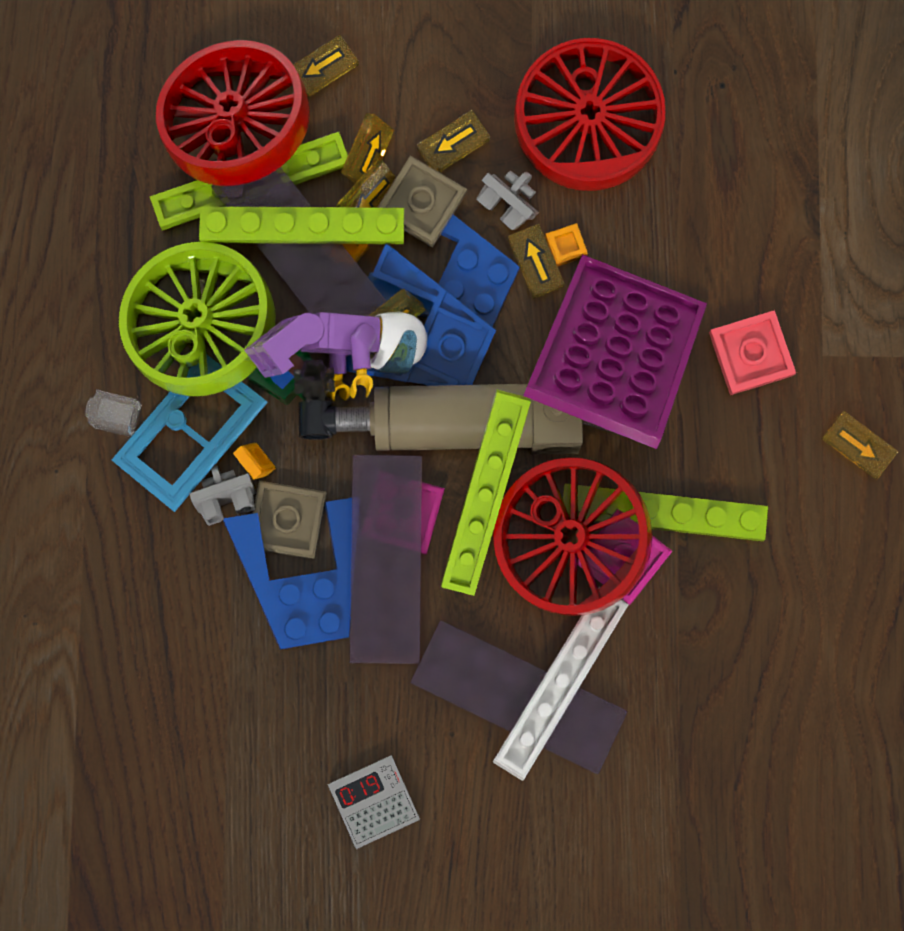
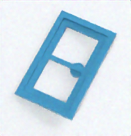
(169, 414)

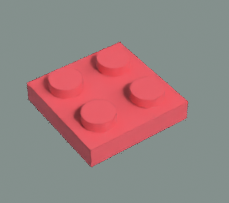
(752, 352)

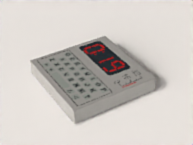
(373, 802)

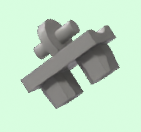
(496, 189)
(223, 490)

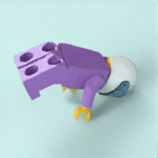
(383, 342)

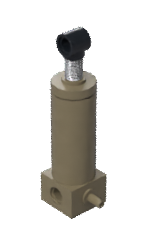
(439, 419)

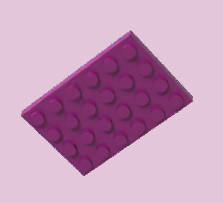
(617, 351)

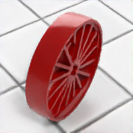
(233, 112)
(598, 173)
(619, 583)

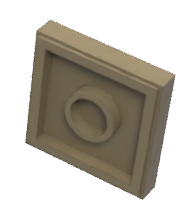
(427, 200)
(289, 518)

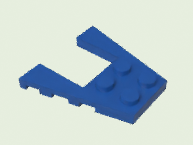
(474, 275)
(454, 332)
(304, 606)

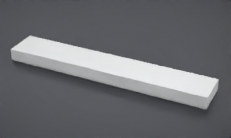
(557, 690)

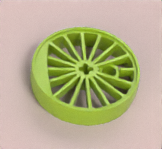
(196, 258)

